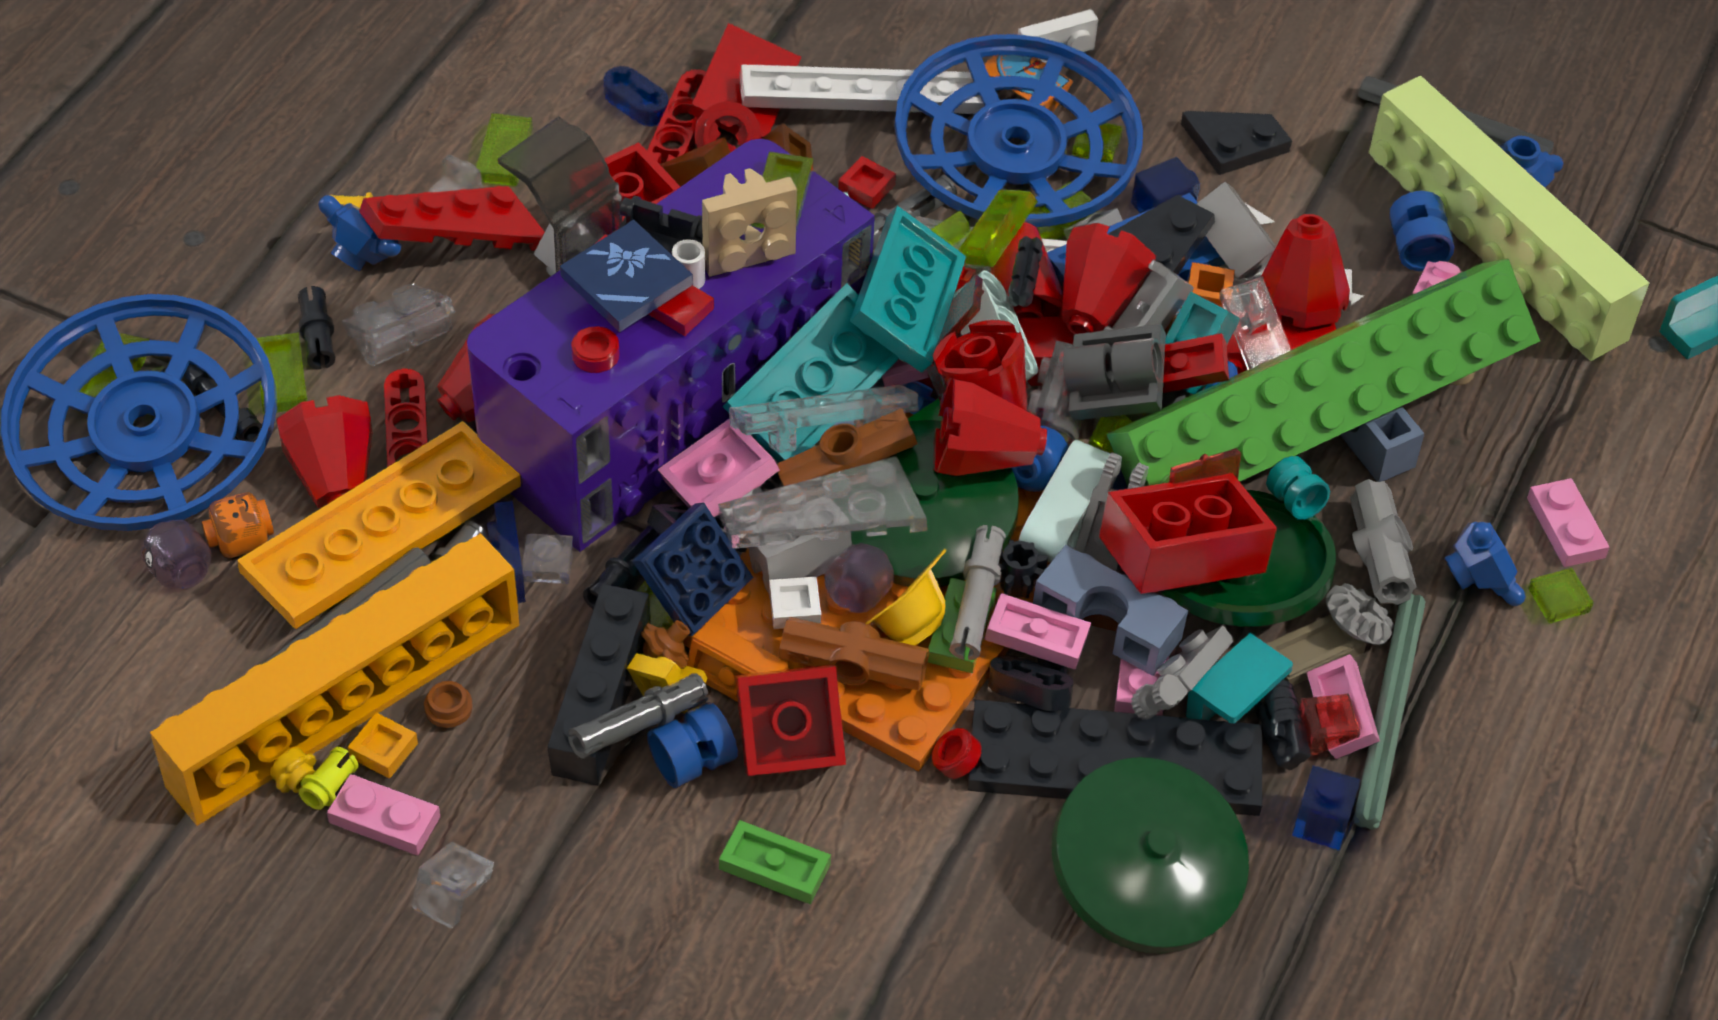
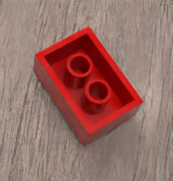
(1187, 533)

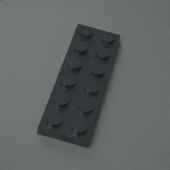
(1053, 751)

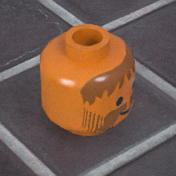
(237, 524)

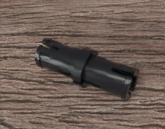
(316, 327)

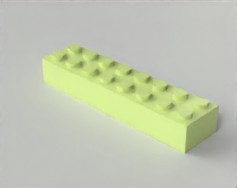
(1509, 215)

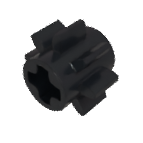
(1020, 568)

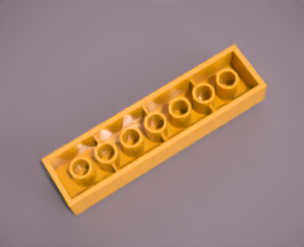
(336, 677)

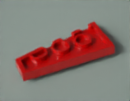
(454, 215)

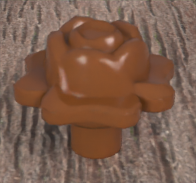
(666, 642)

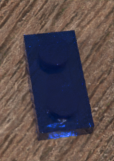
(504, 537)

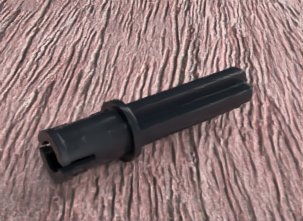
(621, 571)

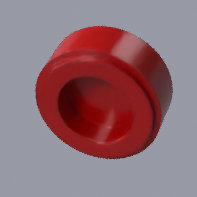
(595, 349)
(956, 753)

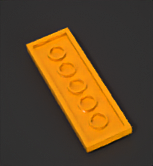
(377, 524)

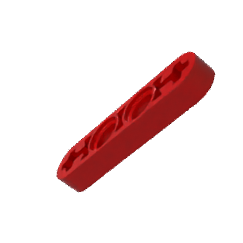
(675, 130)
(399, 441)

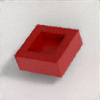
(867, 182)

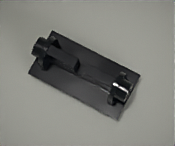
(663, 227)

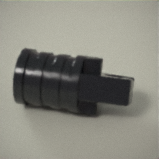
(1284, 726)

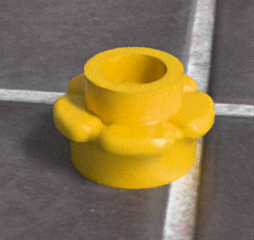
(291, 768)

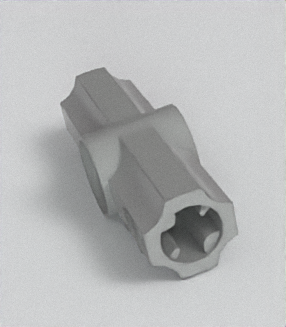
(1382, 542)

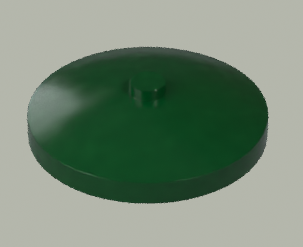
(952, 511)
(1294, 581)
(1150, 855)

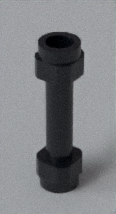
(200, 381)

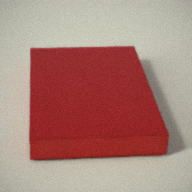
(723, 74)

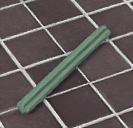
(1389, 713)

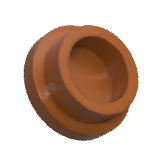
(448, 704)

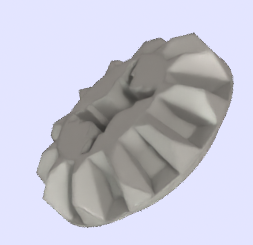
(1359, 614)

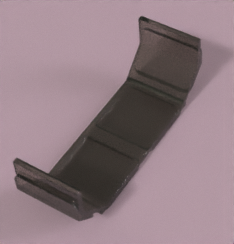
(568, 184)

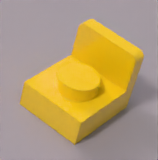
(658, 671)

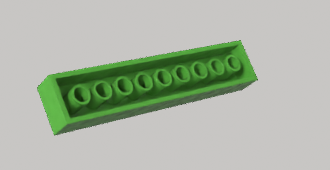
(1339, 378)

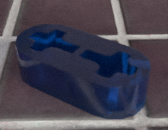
(631, 99)

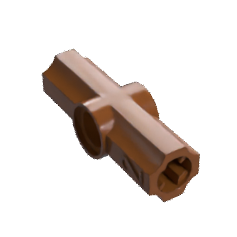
(849, 447)
(855, 652)

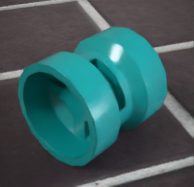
(1298, 488)

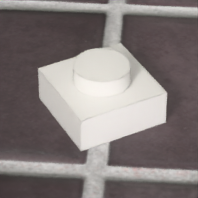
(794, 599)

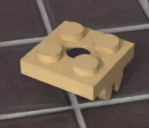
(734, 211)

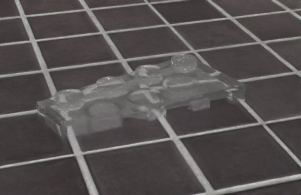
(848, 500)

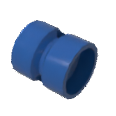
(1421, 229)
(696, 743)

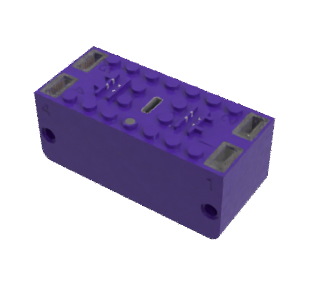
(597, 439)

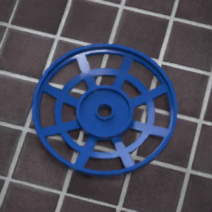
(1021, 119)
(134, 396)

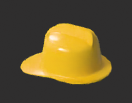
(916, 611)

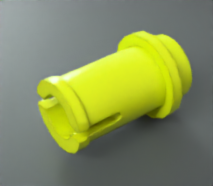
(320, 787)

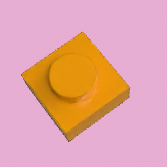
(383, 745)

